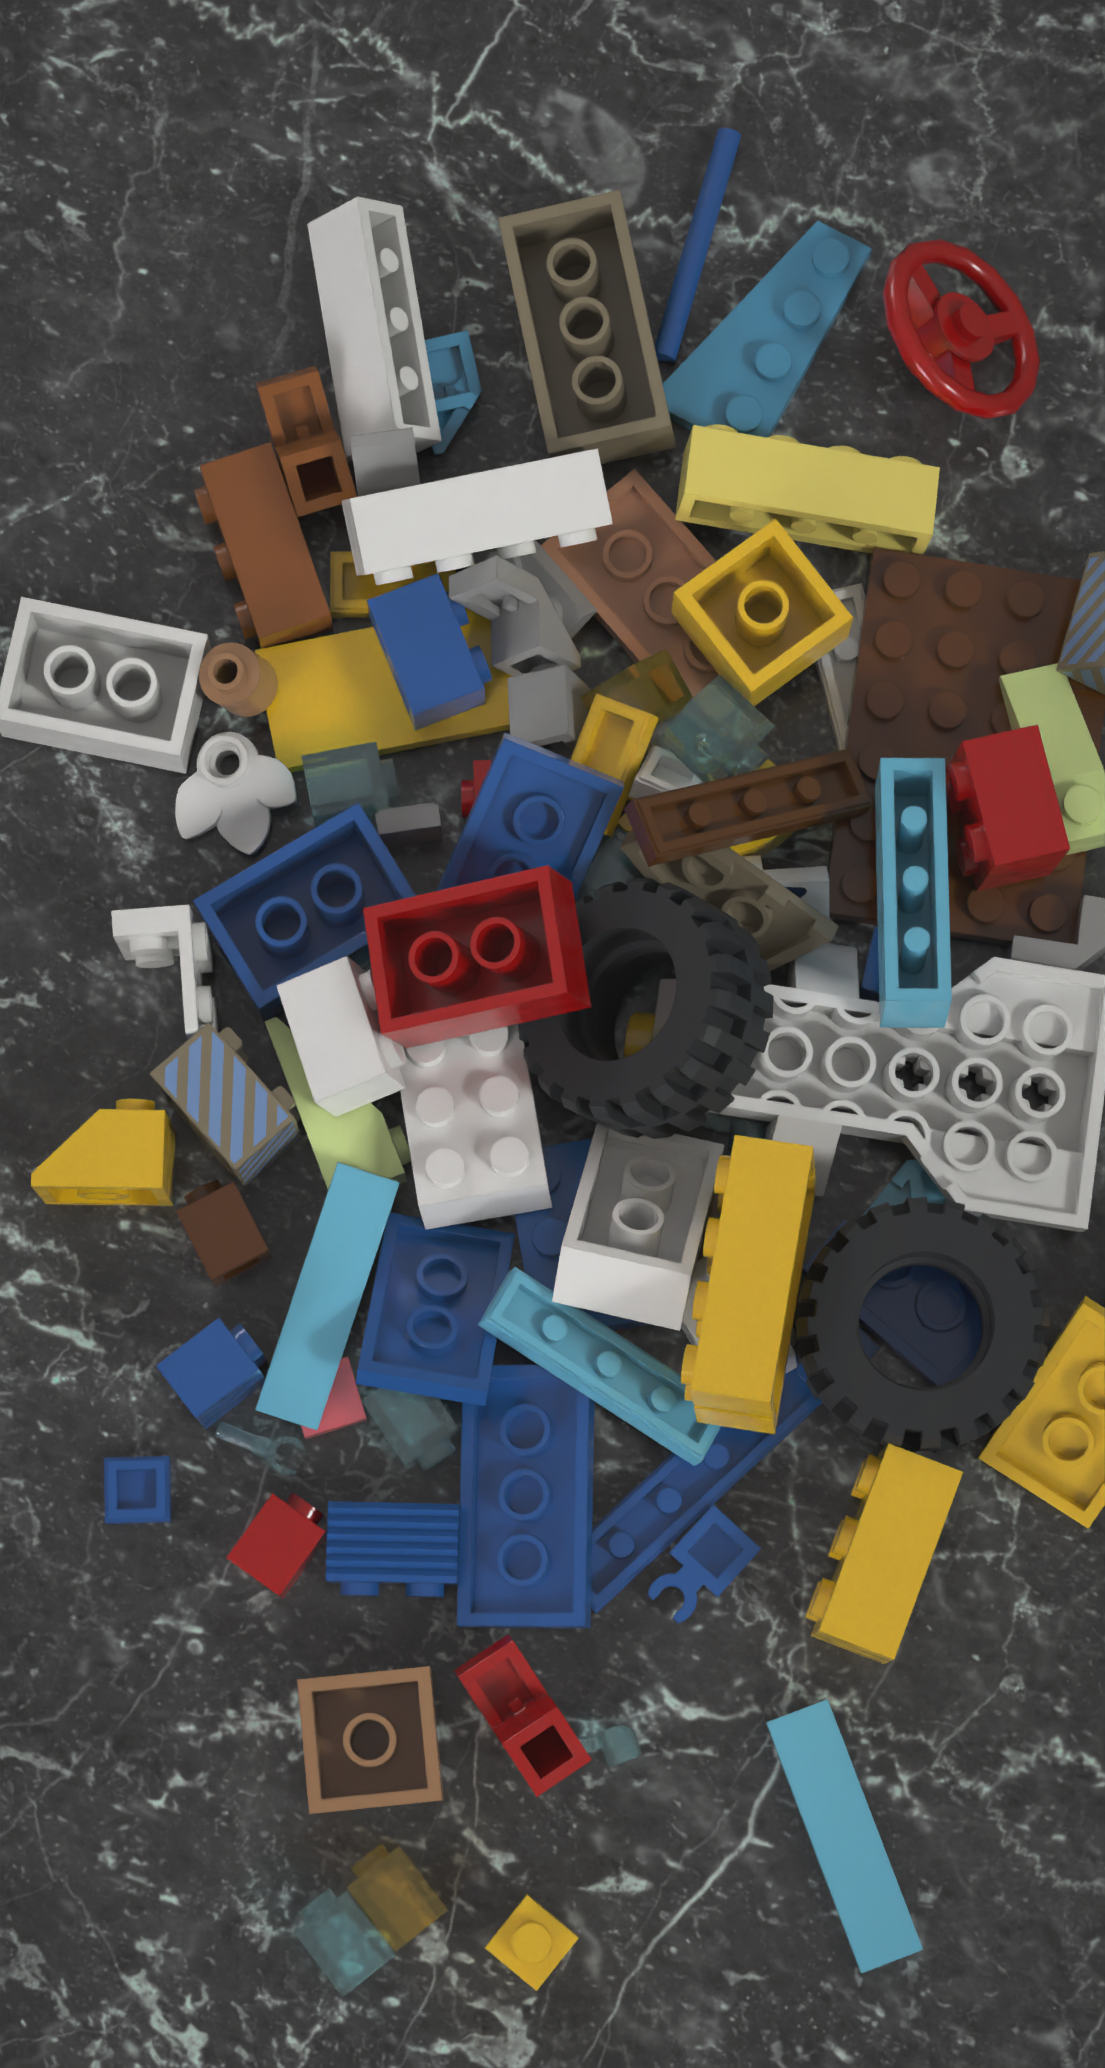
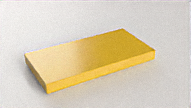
(344, 695)

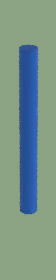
(696, 245)

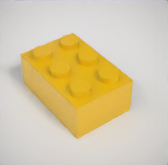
(883, 1552)

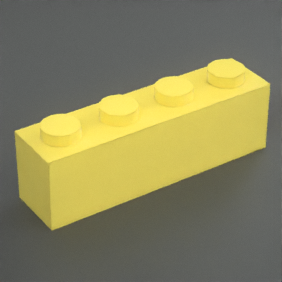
(811, 490)

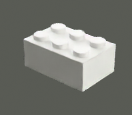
(102, 685)
(473, 1129)

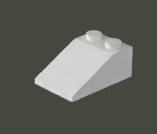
(637, 1226)

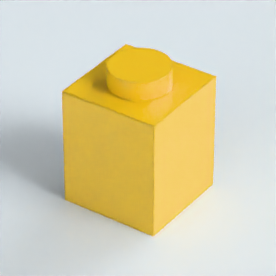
(531, 1942)

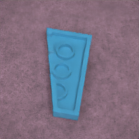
(769, 340)

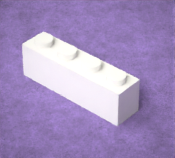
(373, 322)
(477, 513)

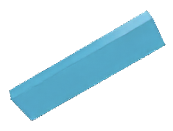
(327, 1296)
(597, 1364)
(844, 1836)

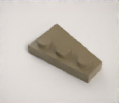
(769, 911)

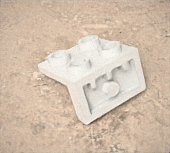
(153, 940)

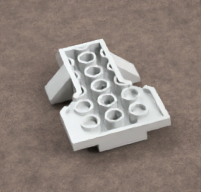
(1007, 1022)

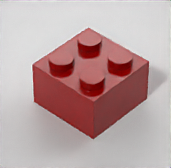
(1005, 809)

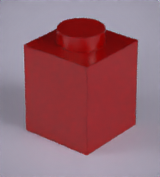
(279, 1543)

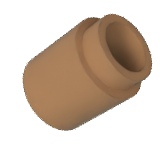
(238, 679)

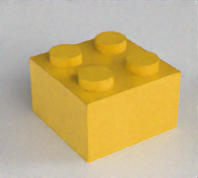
(761, 613)

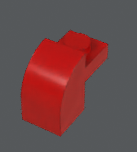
(522, 1715)

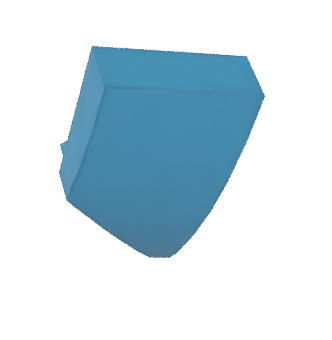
(453, 382)

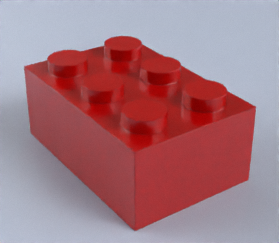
(476, 957)

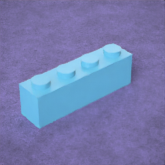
(912, 893)

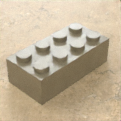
(587, 329)

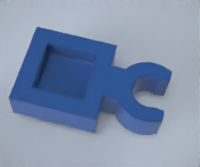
(709, 1557)

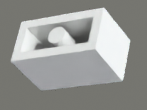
(340, 1036)

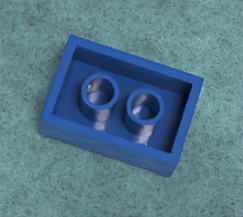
(302, 906)

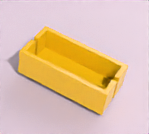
(753, 1283)

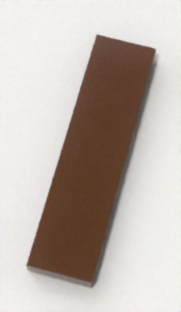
(748, 807)

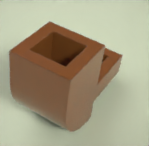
(306, 441)

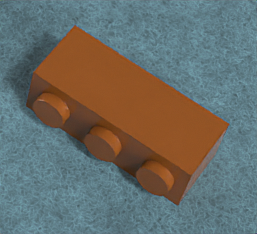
(263, 548)

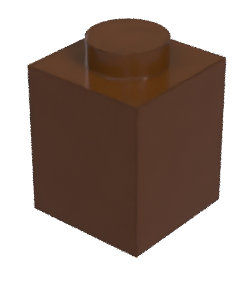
(222, 1231)

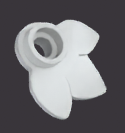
(237, 801)

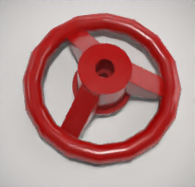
(949, 331)

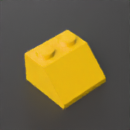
(113, 1160)

